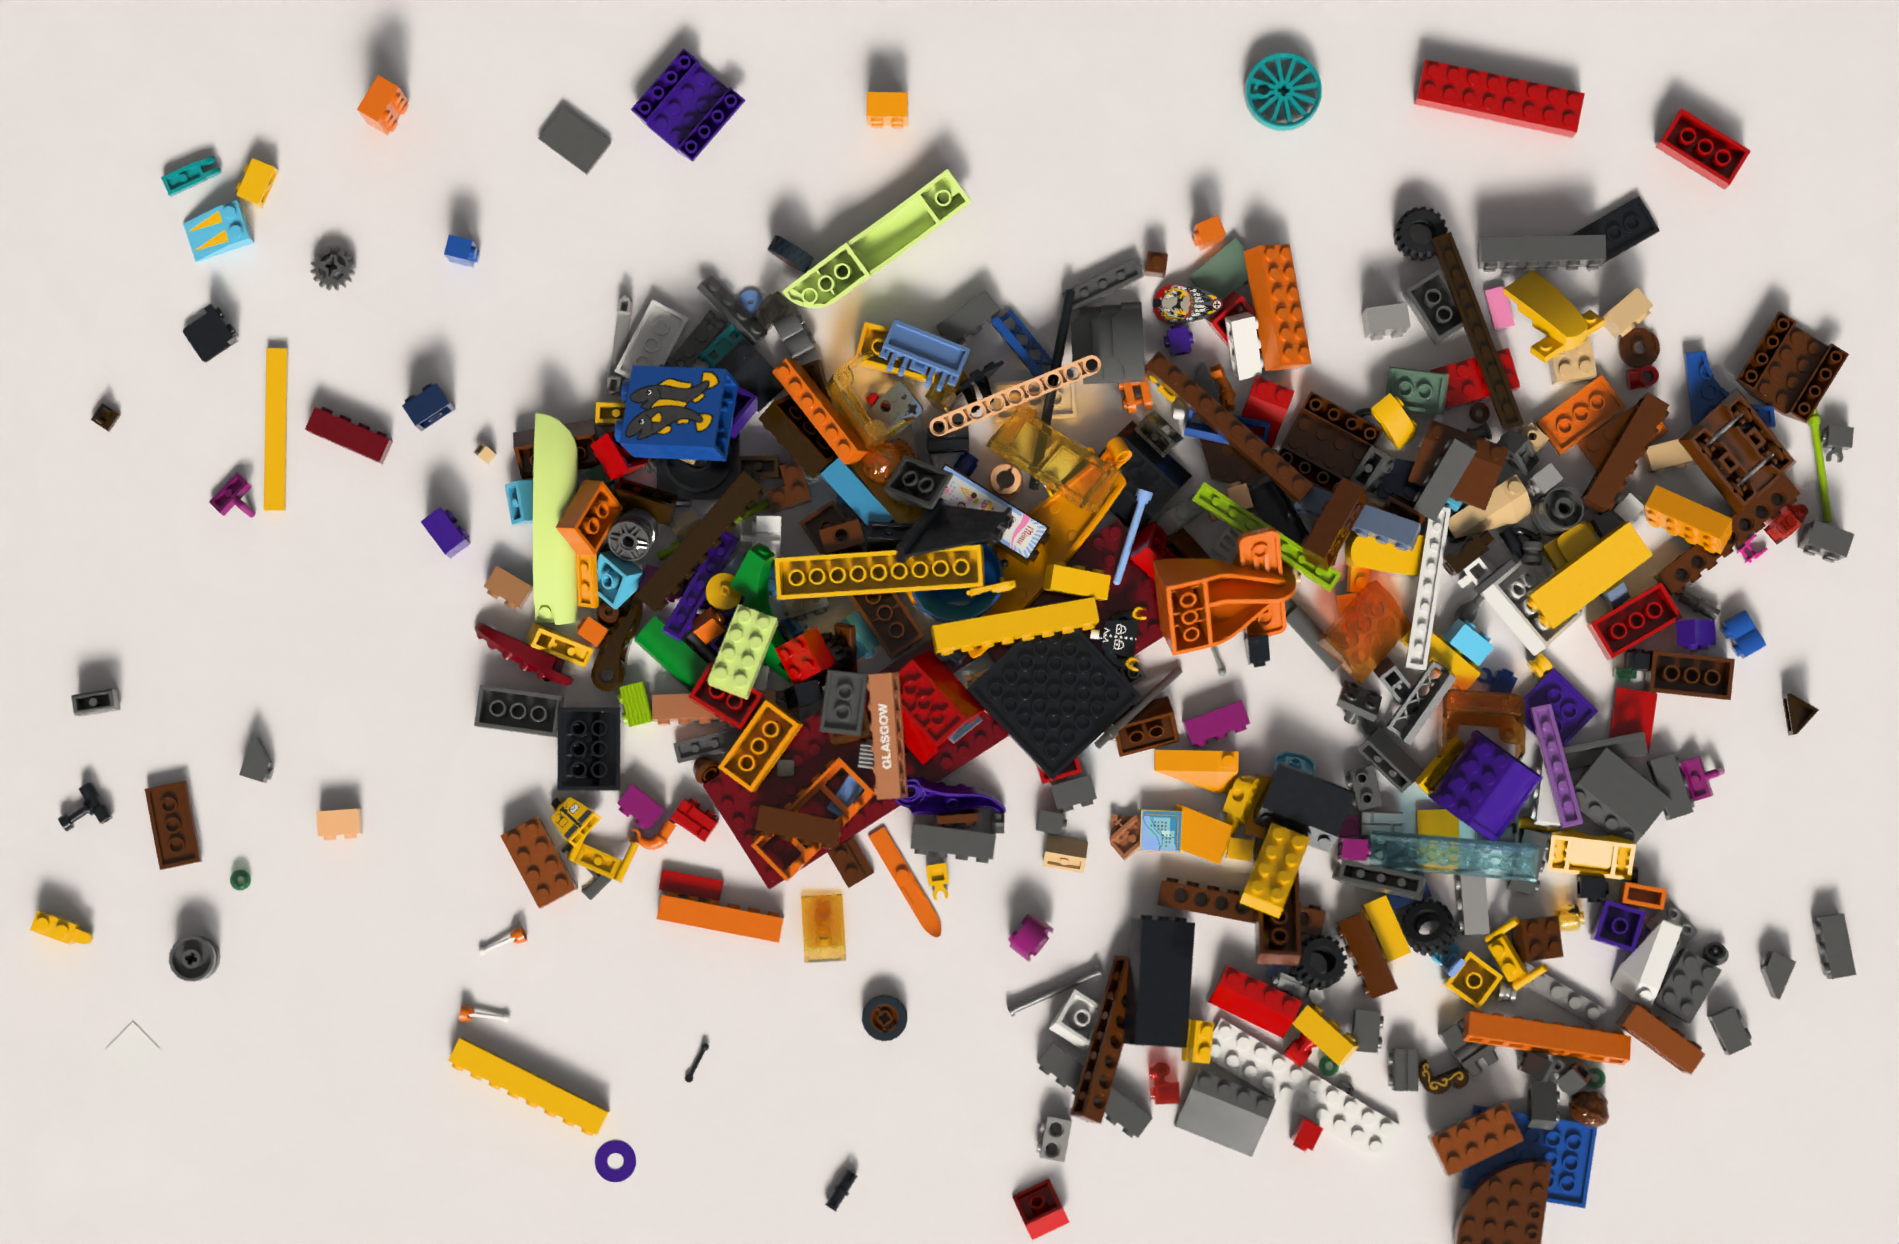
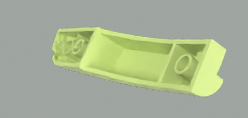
(880, 243)
(553, 490)

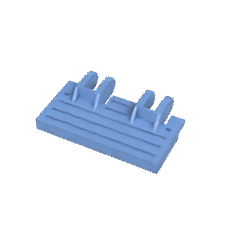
(924, 351)

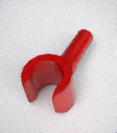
(873, 397)

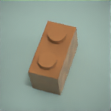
(508, 587)

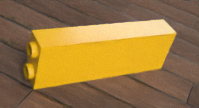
(1588, 575)

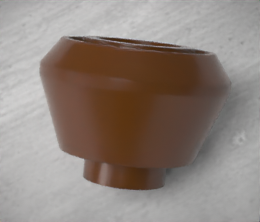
(610, 619)
(705, 769)

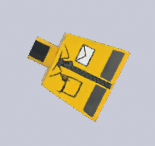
(573, 819)

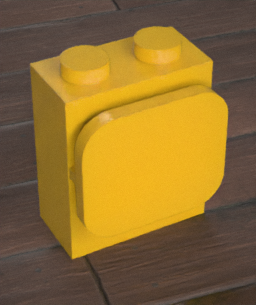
(1569, 544)

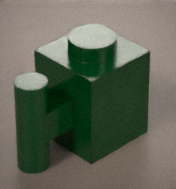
(598, 474)

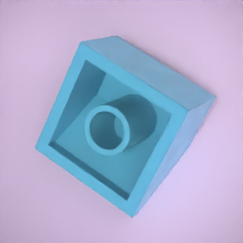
(616, 579)

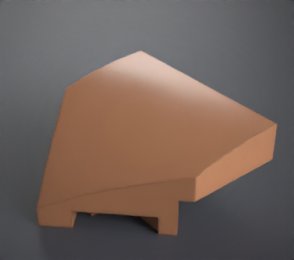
(1125, 834)

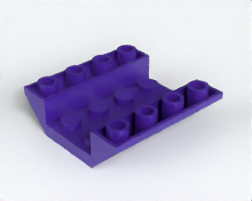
(687, 106)

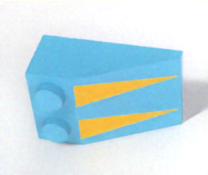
(218, 231)

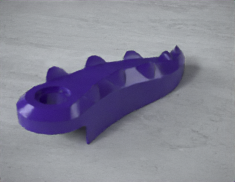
(939, 798)

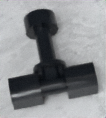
(90, 805)

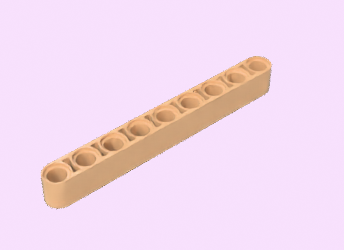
(1026, 396)

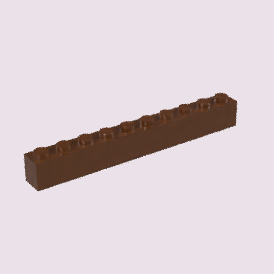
(1229, 427)

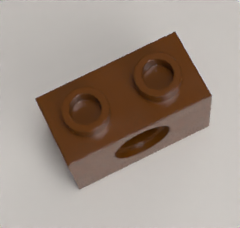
(833, 545)

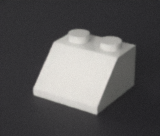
(1076, 1020)

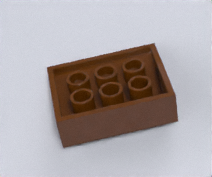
(1479, 477)

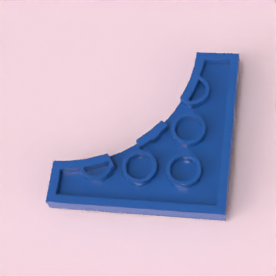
(1706, 393)

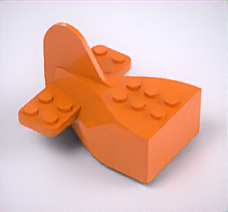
(1215, 600)

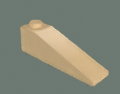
(1506, 507)

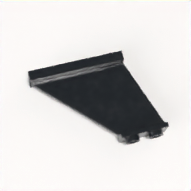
(952, 527)

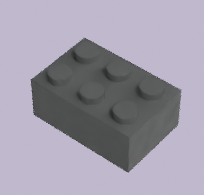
(1434, 307)
(1686, 985)

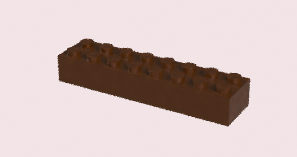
(882, 612)

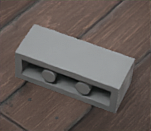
(1472, 905)

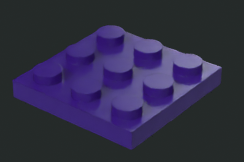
(1568, 705)

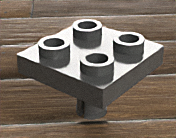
(1358, 702)

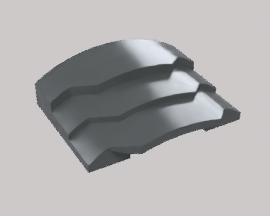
(1114, 337)

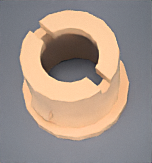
(1007, 493)

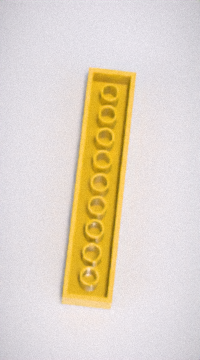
(878, 573)

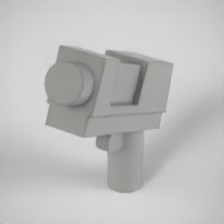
(1289, 984)

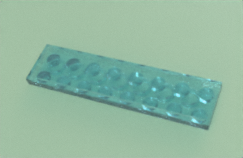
(1454, 855)

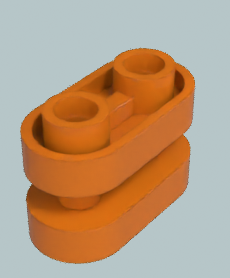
(1129, 402)

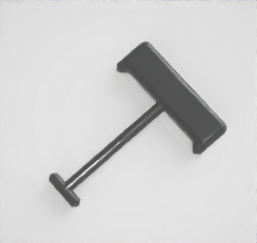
(597, 885)

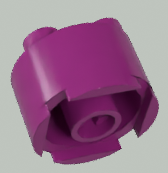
(1030, 937)

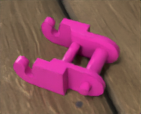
(1755, 554)

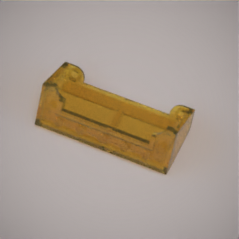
(1055, 459)

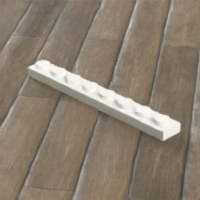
(1427, 591)

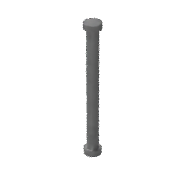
(1054, 991)

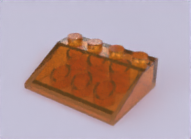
(1365, 631)

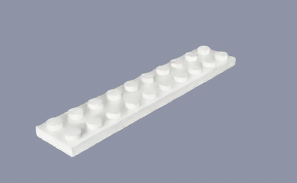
(1301, 1090)

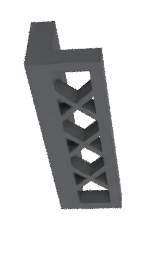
(1426, 707)
(1624, 746)

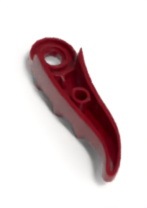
(529, 658)

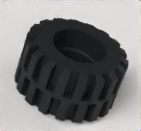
(1403, 238)
(1421, 914)
(1334, 959)

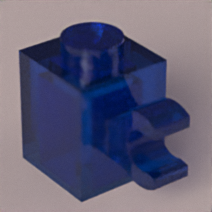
(1501, 682)

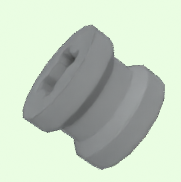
(1506, 992)

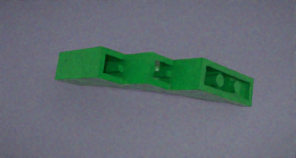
(752, 583)

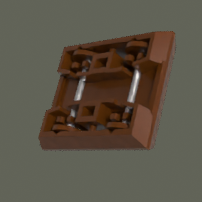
(1733, 454)

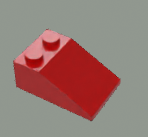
(1232, 305)
(1267, 403)

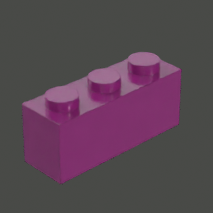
(1216, 724)

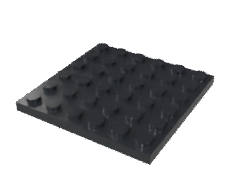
(1054, 697)

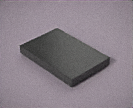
(574, 140)
(844, 703)

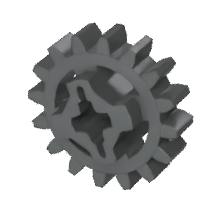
(333, 260)

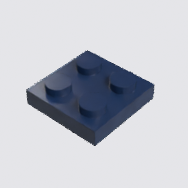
(1397, 481)

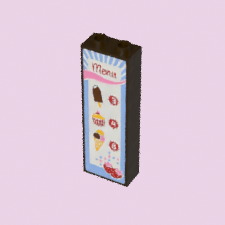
(1026, 531)

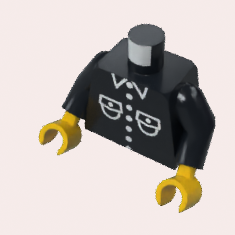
(1120, 637)

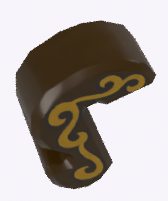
(1442, 1082)

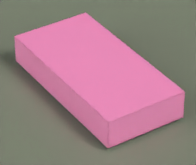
(1499, 308)

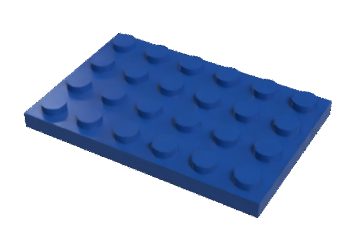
(1566, 1146)

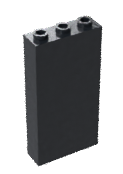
(1159, 982)

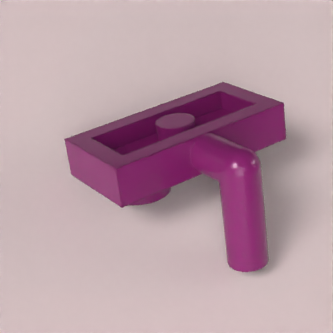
(231, 495)
(1698, 778)

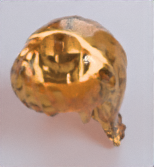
(883, 460)

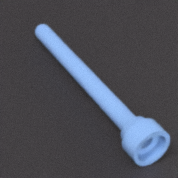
(1142, 498)

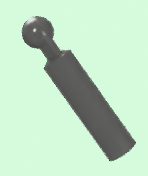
(1308, 631)

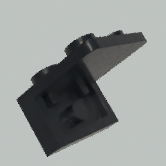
(210, 334)

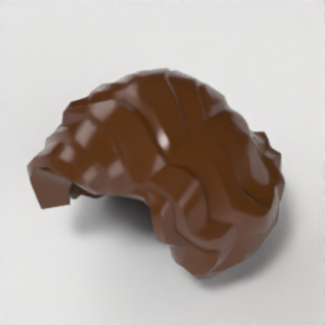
(1589, 1108)

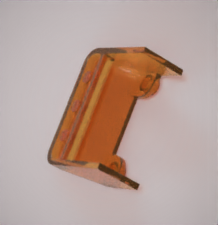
(1483, 709)

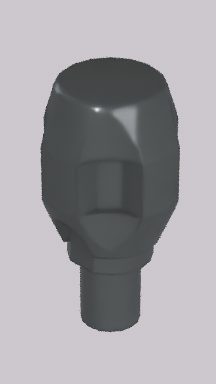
(1469, 610)

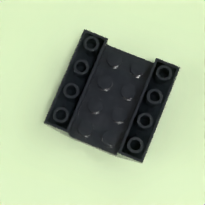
(1147, 472)

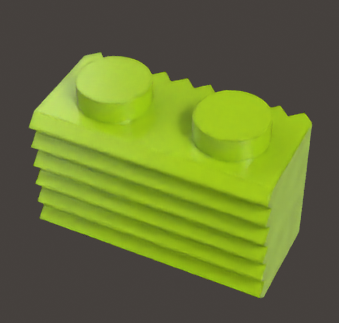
(636, 704)

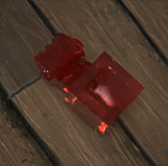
(1786, 523)
(1163, 1091)

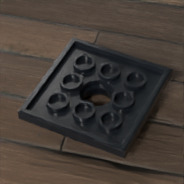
(699, 483)

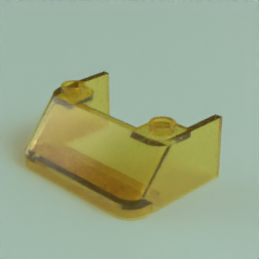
(869, 432)

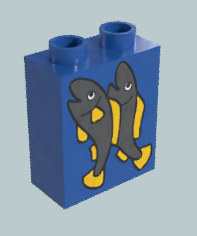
(677, 413)

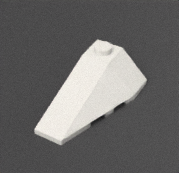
(1645, 968)

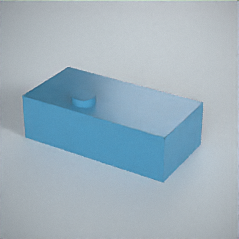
(854, 494)

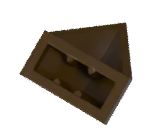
(1797, 713)

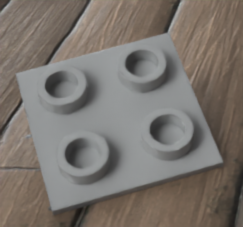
(1673, 915)

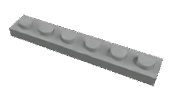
(1562, 996)

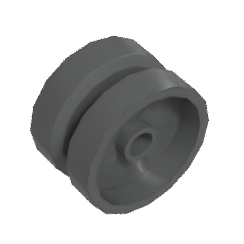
(182, 958)

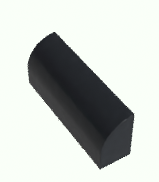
(1278, 511)

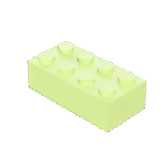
(742, 651)

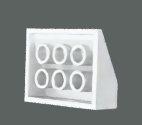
(1509, 601)

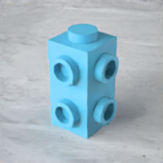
(865, 639)

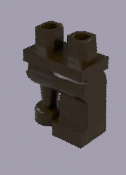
(1468, 553)

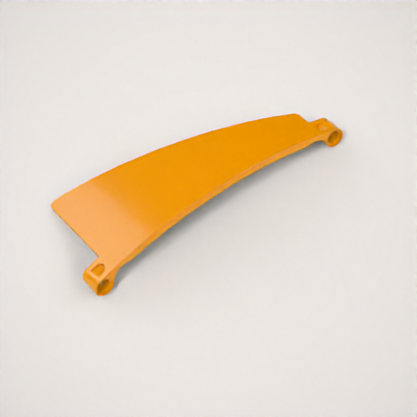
(1068, 531)

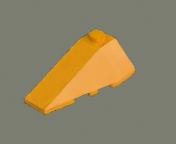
(1206, 769)

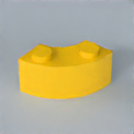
(1394, 421)

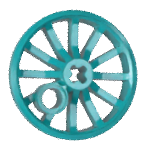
(1275, 94)

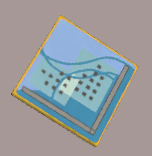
(1161, 831)

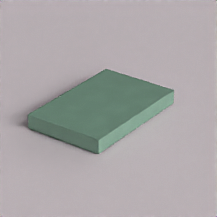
(1223, 271)
(1418, 389)

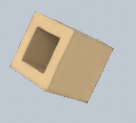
(484, 453)

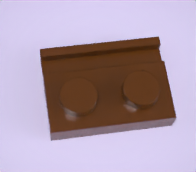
(850, 862)

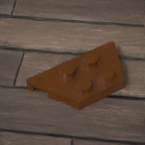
(1228, 464)

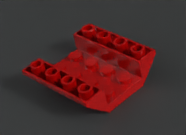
(932, 705)

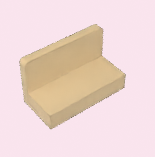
(1065, 853)

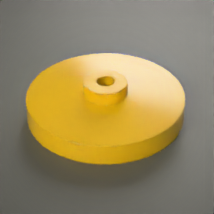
(720, 593)

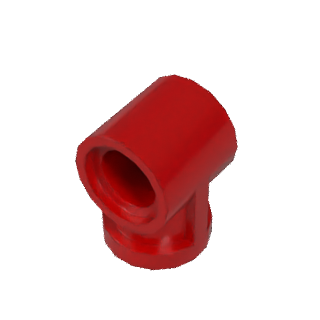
(1635, 380)
(1299, 1050)

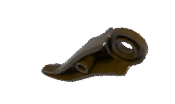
(616, 647)

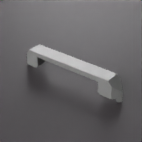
(624, 314)

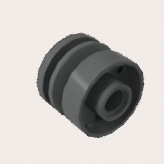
(1557, 511)
(633, 534)

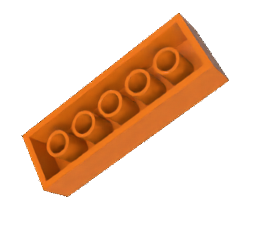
(1277, 307)

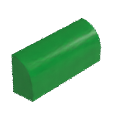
(672, 655)

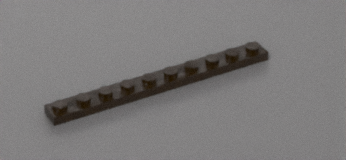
(1477, 331)

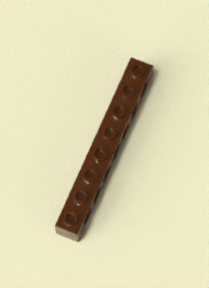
(1782, 487)
(1167, 898)
(1104, 1047)

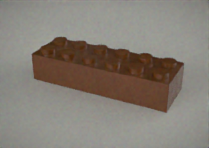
(1624, 452)
(1278, 938)

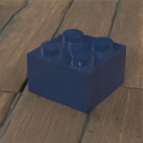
(428, 406)

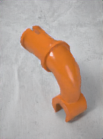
(1226, 393)
(658, 840)

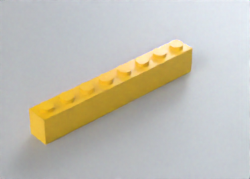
(1015, 625)
(529, 1086)

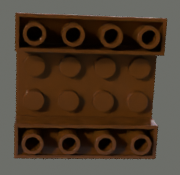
(1791, 369)
(1327, 442)

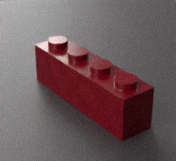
(348, 435)

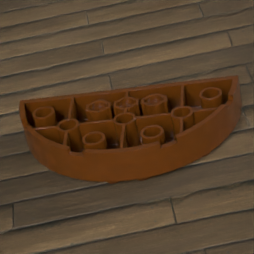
(1506, 1205)

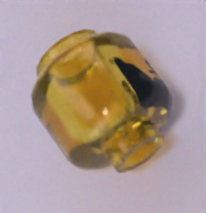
(1569, 917)

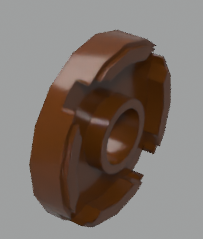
(1650, 344)

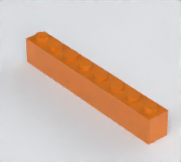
(1546, 1037)

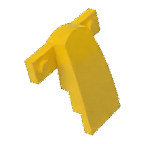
(1551, 315)
(1367, 555)

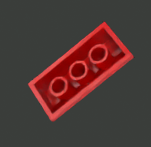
(1255, 1001)

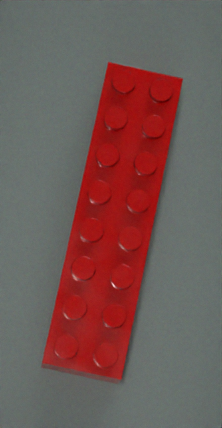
(1499, 98)

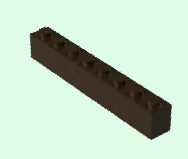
(700, 541)

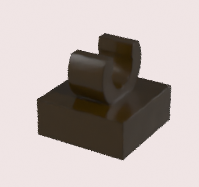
(105, 417)

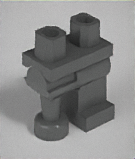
(1467, 1052)

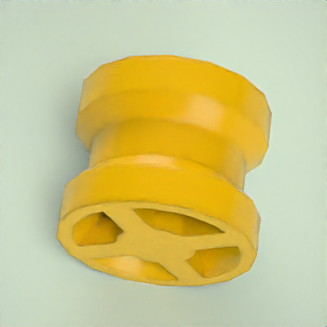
(1539, 665)

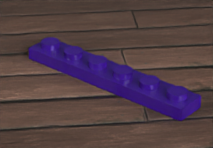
(695, 592)

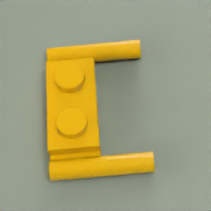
(602, 862)
(1508, 958)

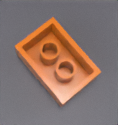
(383, 105)
(589, 517)

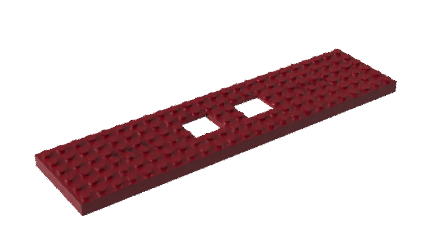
(814, 750)

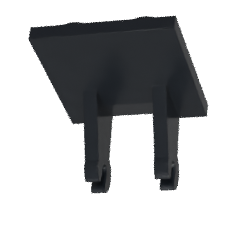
(980, 379)

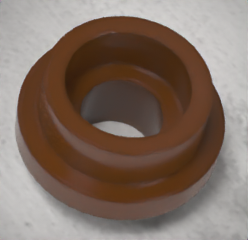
(1482, 407)

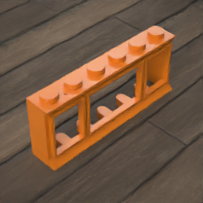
(803, 797)

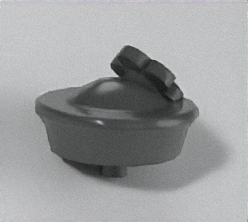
(1715, 954)

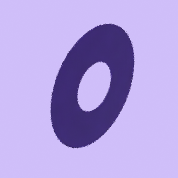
(608, 1149)

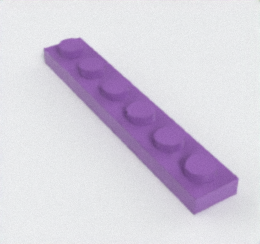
(1556, 766)

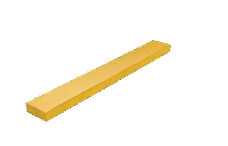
(275, 429)

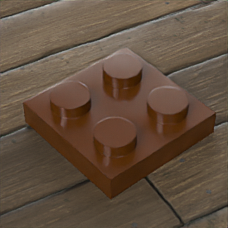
(966, 817)

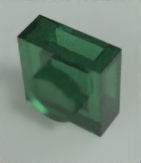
(1624, 675)

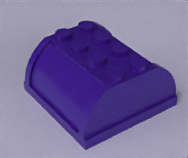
(1485, 786)

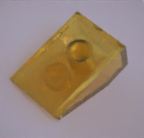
(823, 928)

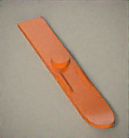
(906, 882)

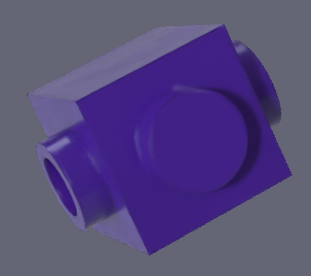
(1178, 340)

